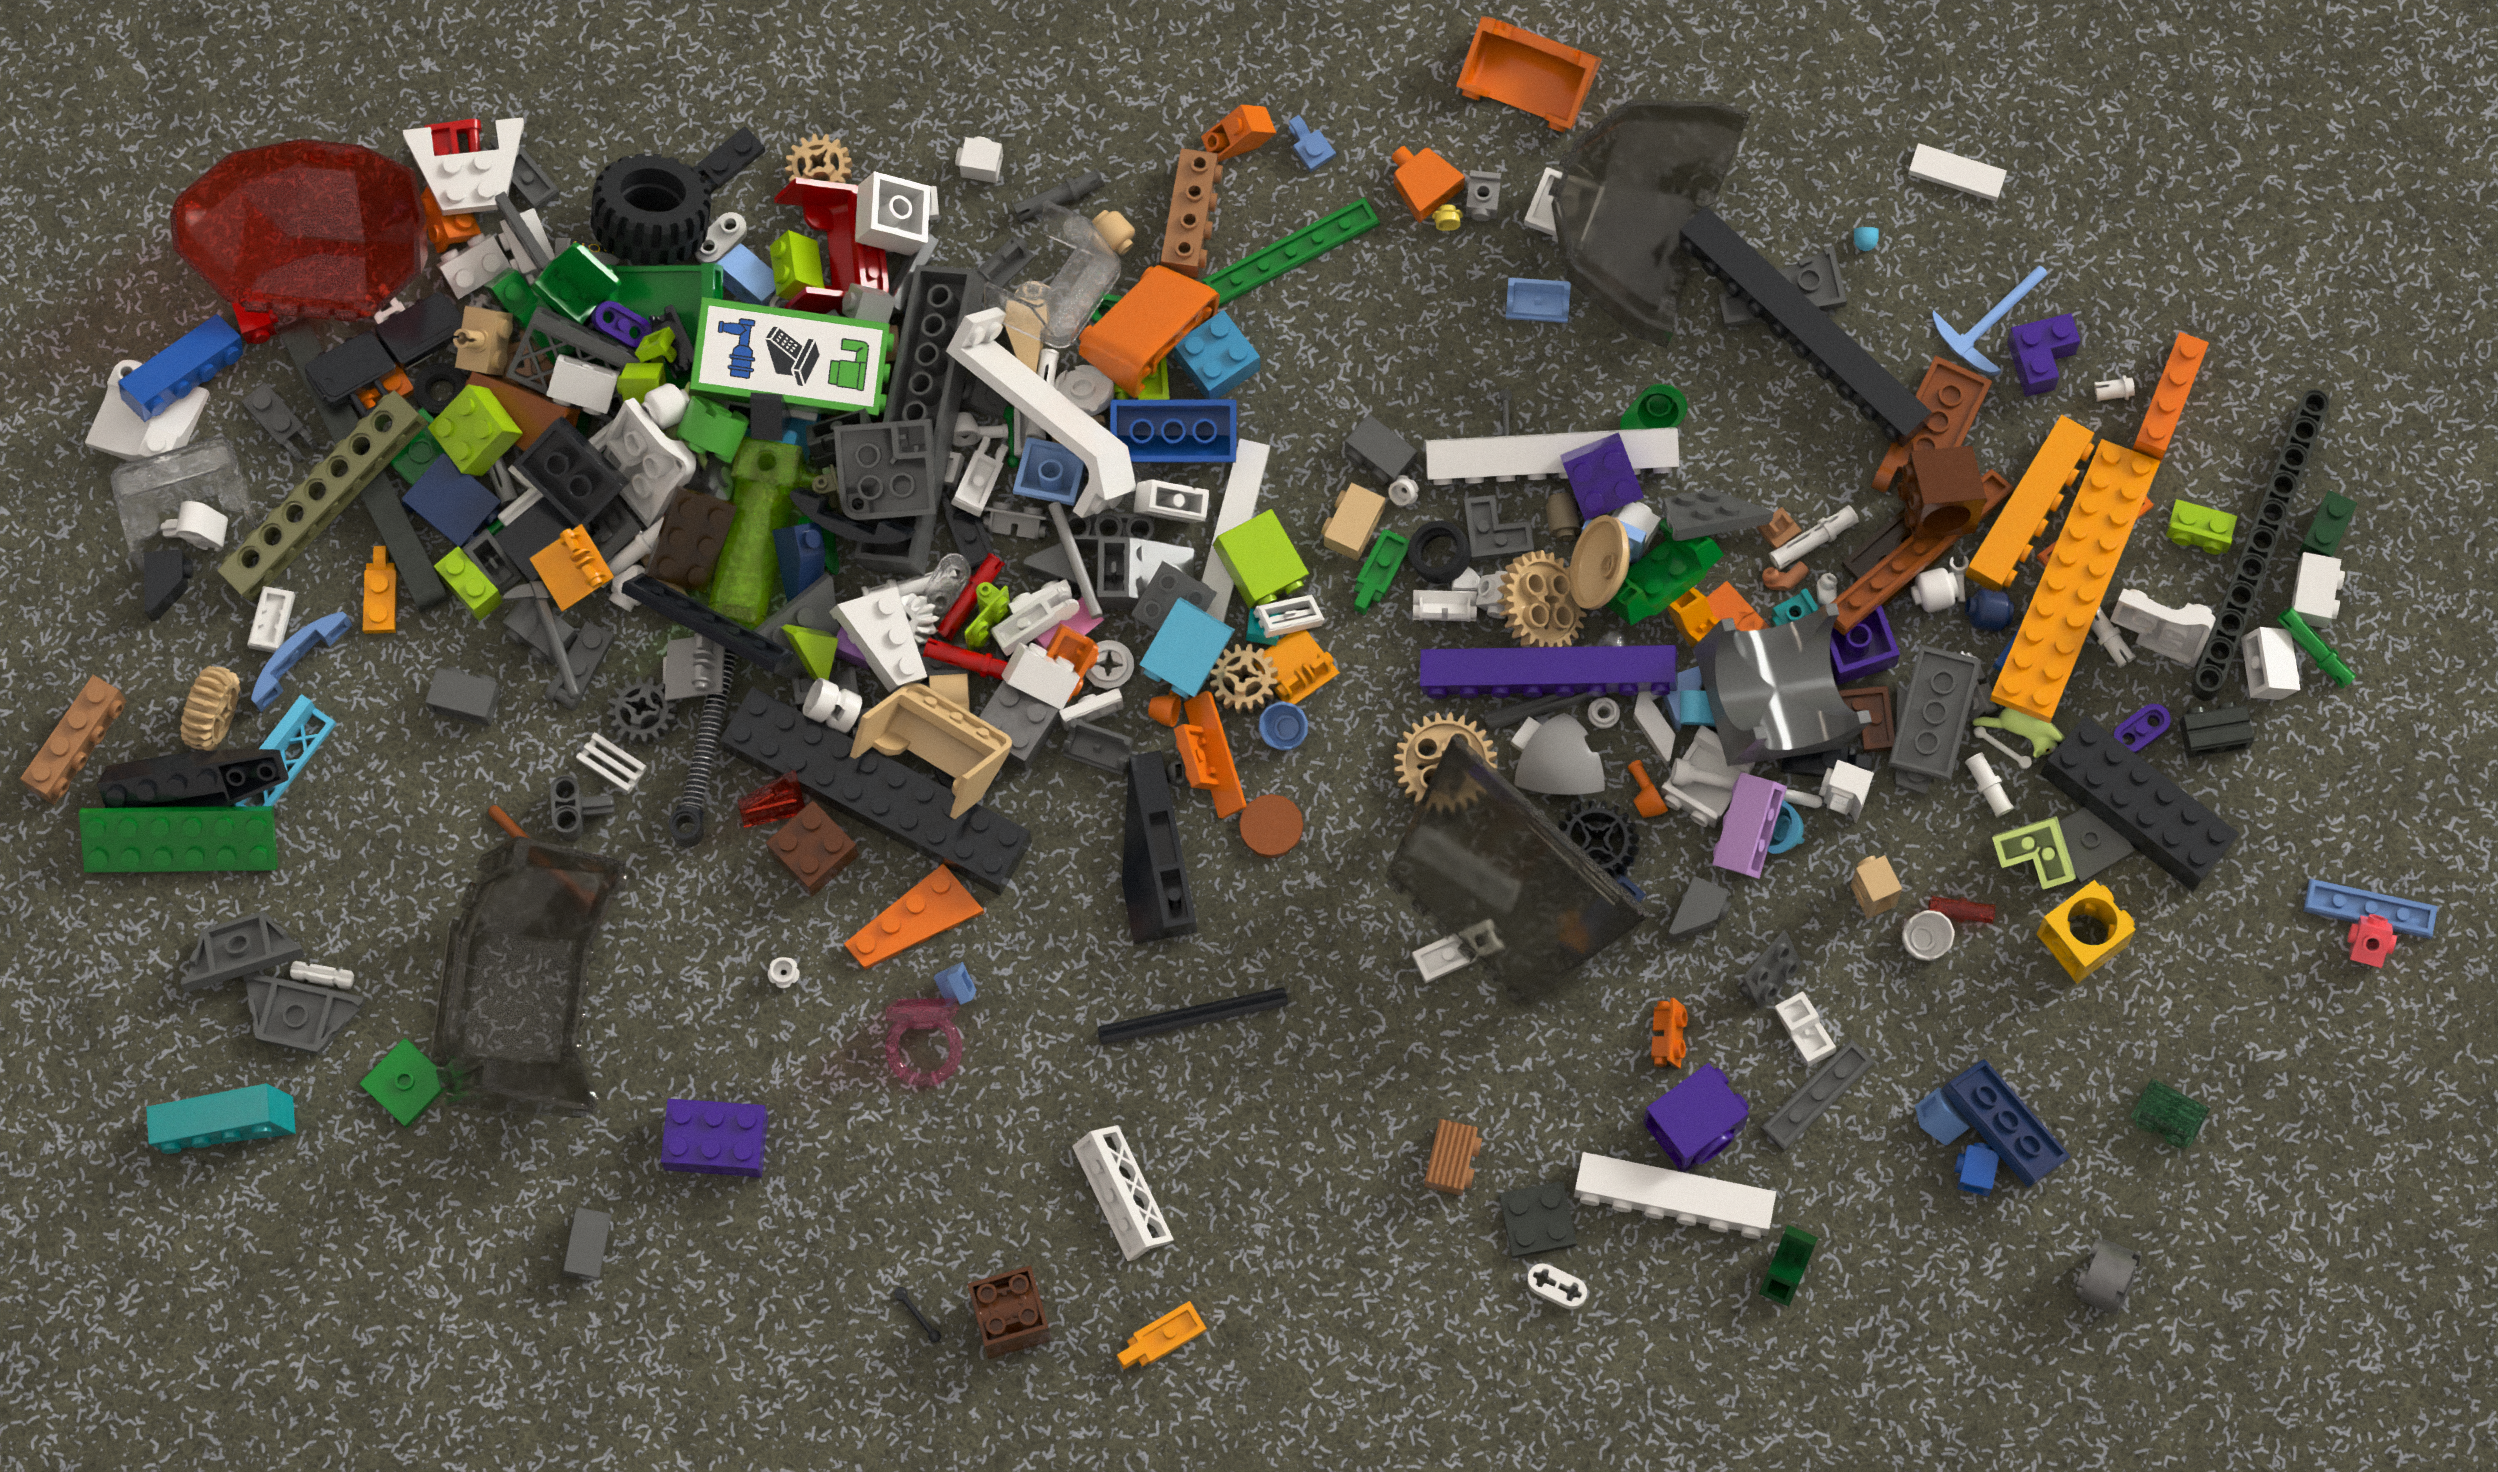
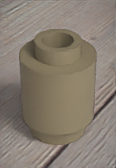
(1562, 517)

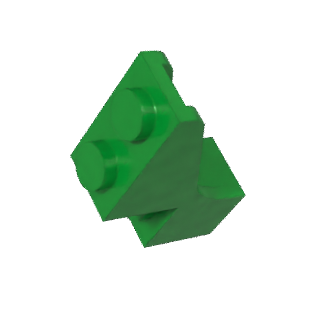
(516, 297)

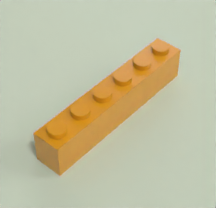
(2030, 504)

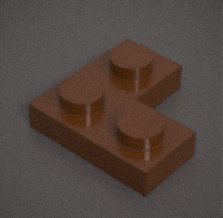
(1880, 732)

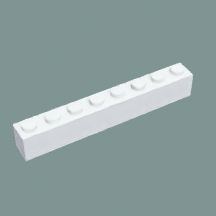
(1541, 454)

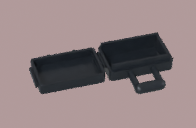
(369, 361)

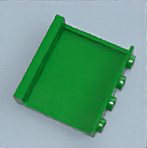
(652, 288)

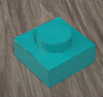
(1256, 633)

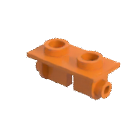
(1670, 1019)

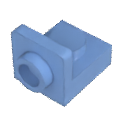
(956, 983)

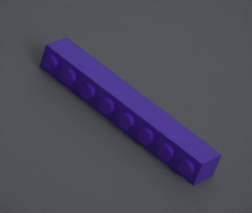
(1549, 671)

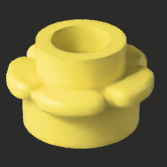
(1447, 217)

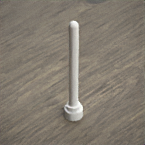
(1684, 772)

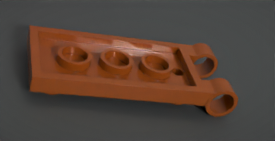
(1954, 399)

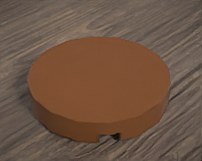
(1271, 826)

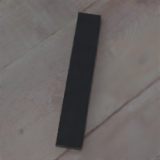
(707, 622)

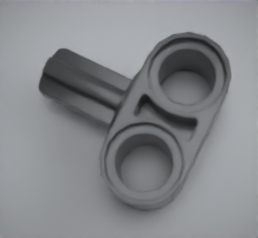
(575, 807)

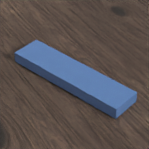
(2350, 903)

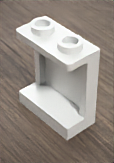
(1704, 801)

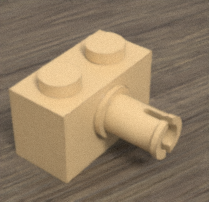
(483, 340)

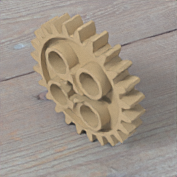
(1540, 601)
(1437, 736)

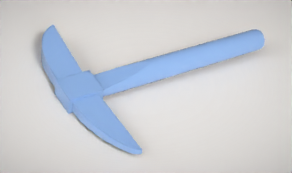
(1963, 344)

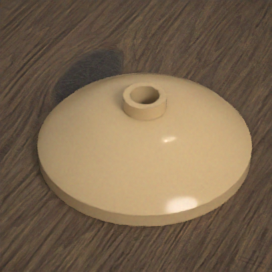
(1599, 562)

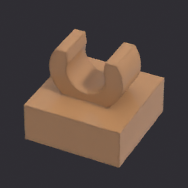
(1780, 529)

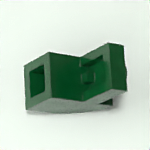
(1788, 1265)

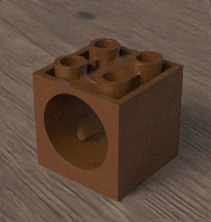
(1942, 492)
(1009, 1312)

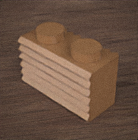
(1452, 1157)

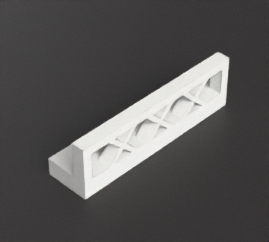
(1117, 1192)

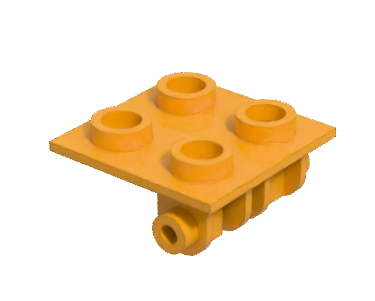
(571, 567)
(1300, 666)

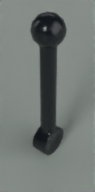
(901, 1295)

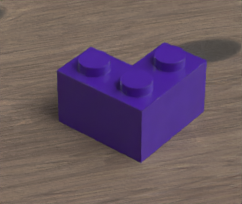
(2037, 346)

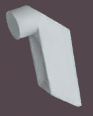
(1654, 726)

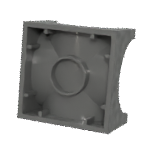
(1776, 689)

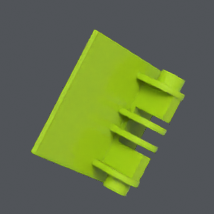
(993, 610)

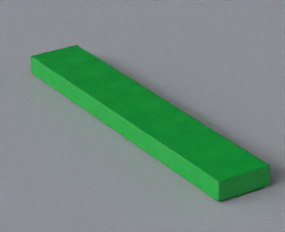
(1292, 251)

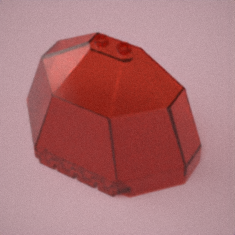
(304, 229)

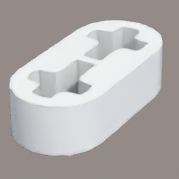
(1560, 1279)

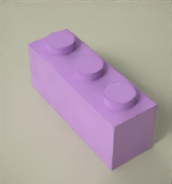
(1749, 825)

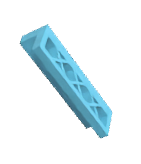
(285, 733)

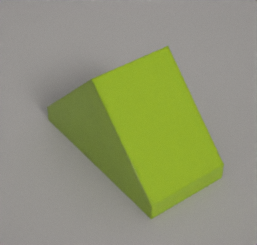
(814, 649)

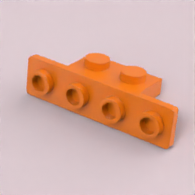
(1208, 755)

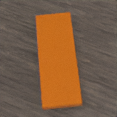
(1728, 603)

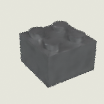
(1024, 720)

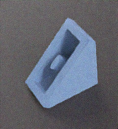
(1687, 680)

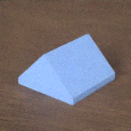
(1049, 472)

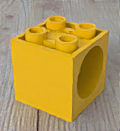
(2073, 955)

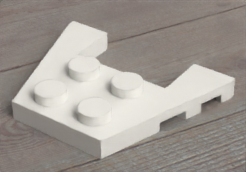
(470, 179)

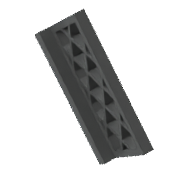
(577, 336)

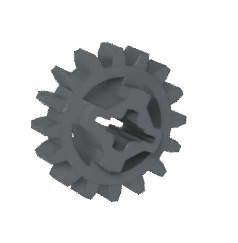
(639, 723)

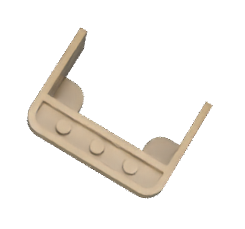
(941, 735)

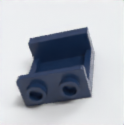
(452, 502)

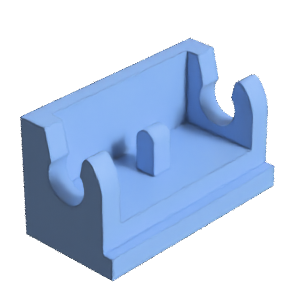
(747, 276)
(1538, 300)

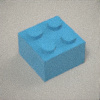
(1217, 356)

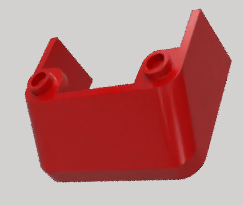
(833, 209)

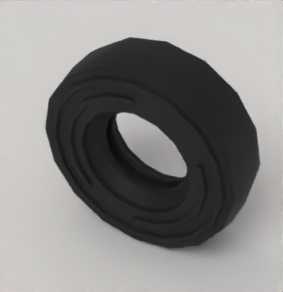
(432, 374)

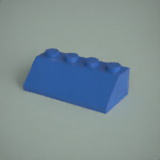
(1176, 430)

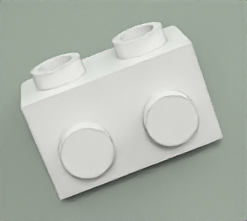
(473, 264)

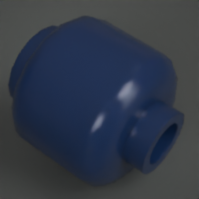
(1989, 610)

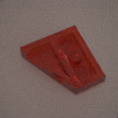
(773, 801)

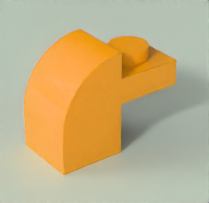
(1692, 616)

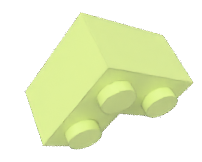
(2043, 844)

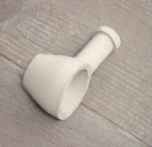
(967, 426)

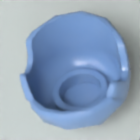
(1283, 726)

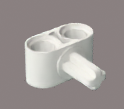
(198, 526)

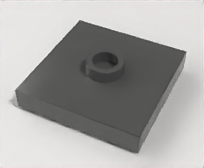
(2092, 844)

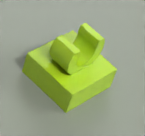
(656, 345)

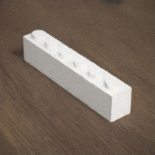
(1675, 1195)

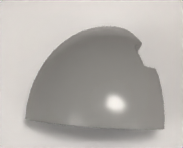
(1560, 760)

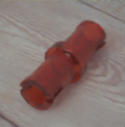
(1963, 909)

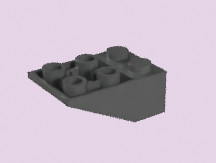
(1130, 564)

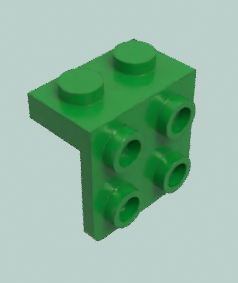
(575, 283)

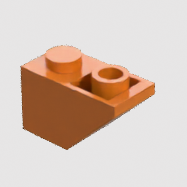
(1239, 132)

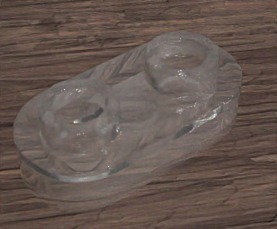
(944, 584)

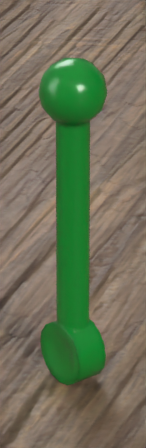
(1008, 414)

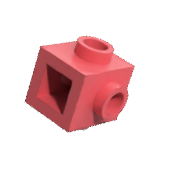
(2371, 950)

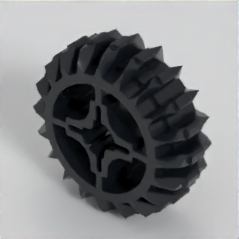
(1613, 824)

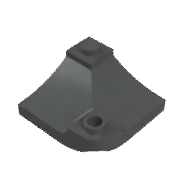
(887, 468)

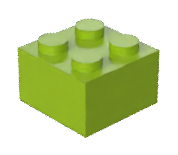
(475, 430)

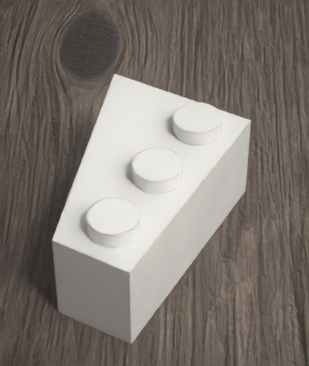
(883, 636)

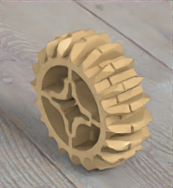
(210, 708)

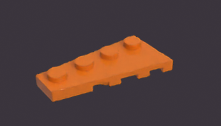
(921, 913)

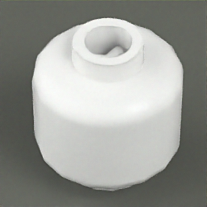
(666, 405)
(1935, 590)

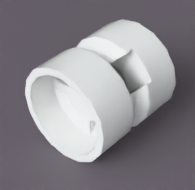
(829, 704)

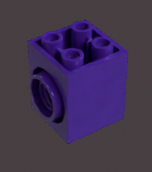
(1697, 1118)

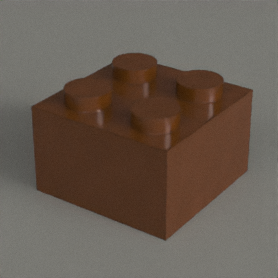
(812, 848)

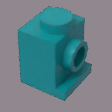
(1801, 602)

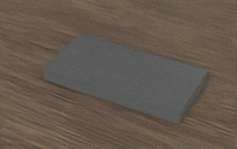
(1935, 713)

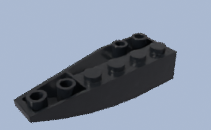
(192, 779)
(1153, 859)

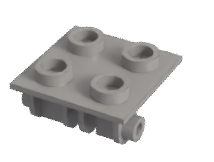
(693, 667)

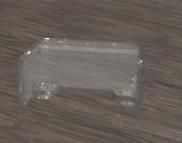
(1063, 308)
(174, 477)

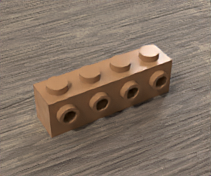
(1190, 212)
(73, 740)

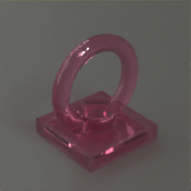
(923, 1015)

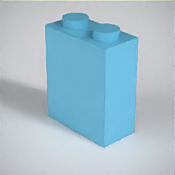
(1186, 648)

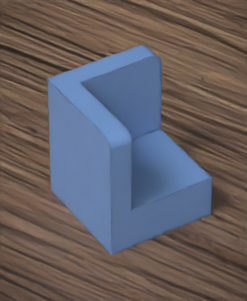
(1941, 1117)

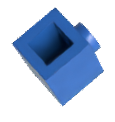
(1977, 1169)

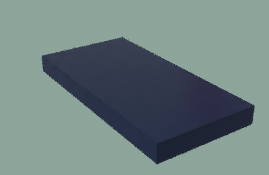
(2006, 1123)

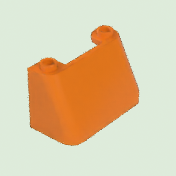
(1528, 72)
(1147, 326)

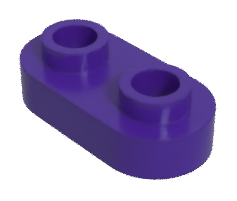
(620, 323)
(2140, 730)

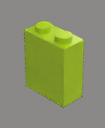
(1261, 560)

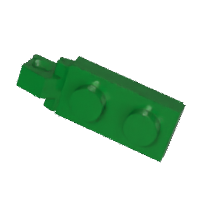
(1380, 569)

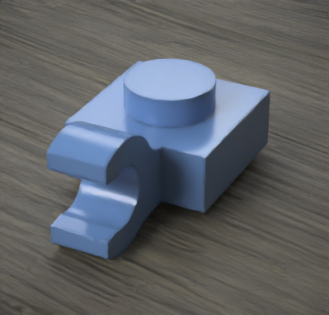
(1311, 147)

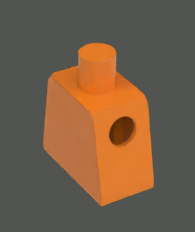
(1425, 181)

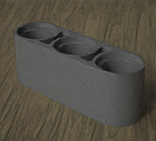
(1096, 523)

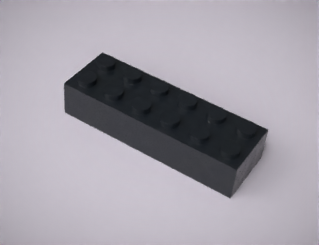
(2139, 803)

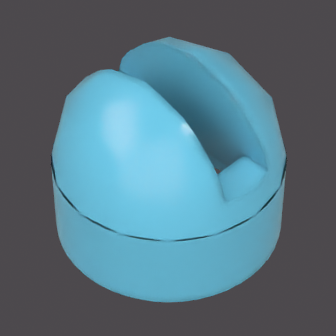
(1866, 237)

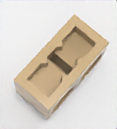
(1875, 886)

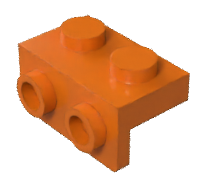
(447, 228)
(1075, 648)

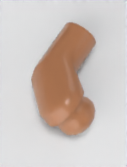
(1784, 581)

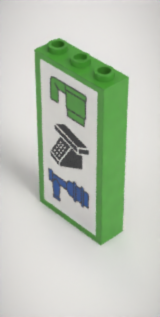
(808, 357)

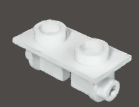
(1444, 605)

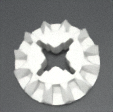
(1121, 656)

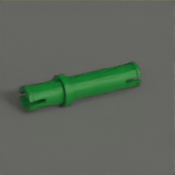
(2316, 647)

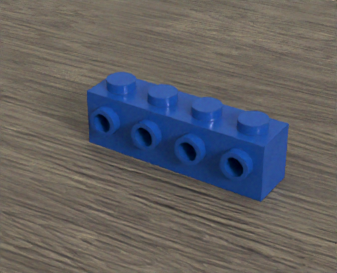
(180, 368)

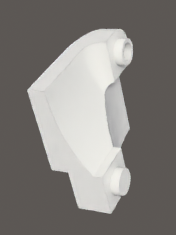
(126, 436)
(648, 461)
(2168, 631)

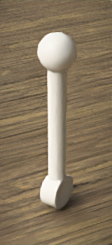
(2024, 761)

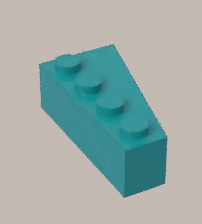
(221, 1118)

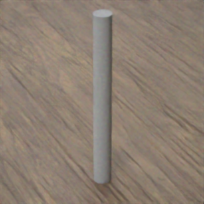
(1075, 560)

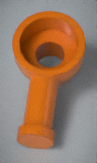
(1165, 708)
(1648, 800)

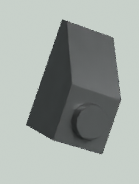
(1699, 910)

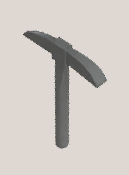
(538, 594)

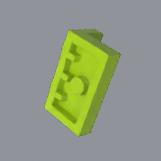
(2201, 527)

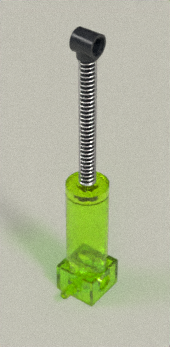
(742, 589)

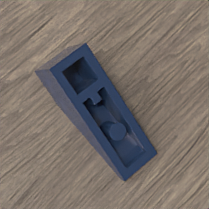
(800, 556)

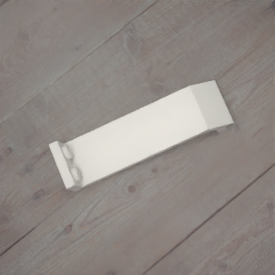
(1100, 450)

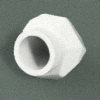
(619, 598)

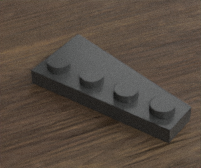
(1813, 276)

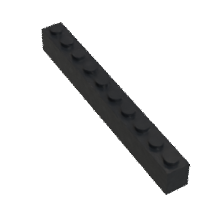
(1804, 327)

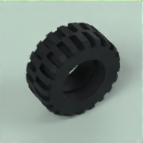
(646, 235)

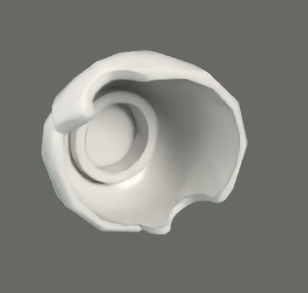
(1928, 935)

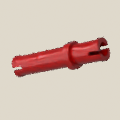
(968, 598)
(964, 658)

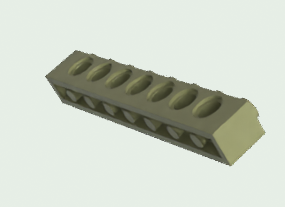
(338, 495)

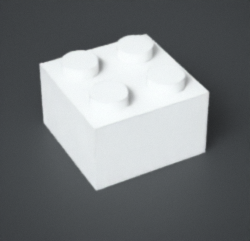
(892, 213)

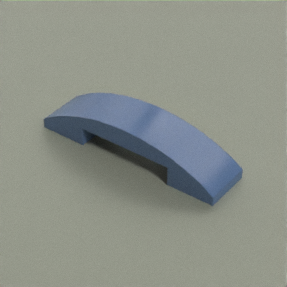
(326, 628)

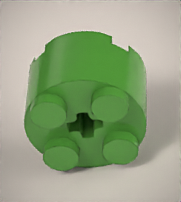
(712, 428)

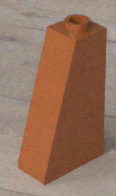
(526, 407)

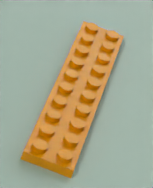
(2075, 581)

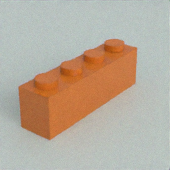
(2170, 396)

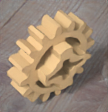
(817, 154)
(1255, 682)

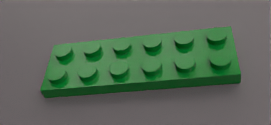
(178, 839)

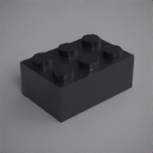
(571, 472)

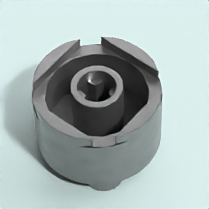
(2109, 1276)

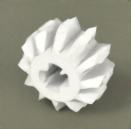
(919, 617)

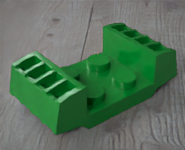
(1663, 575)

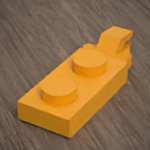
(380, 593)
(1162, 1336)

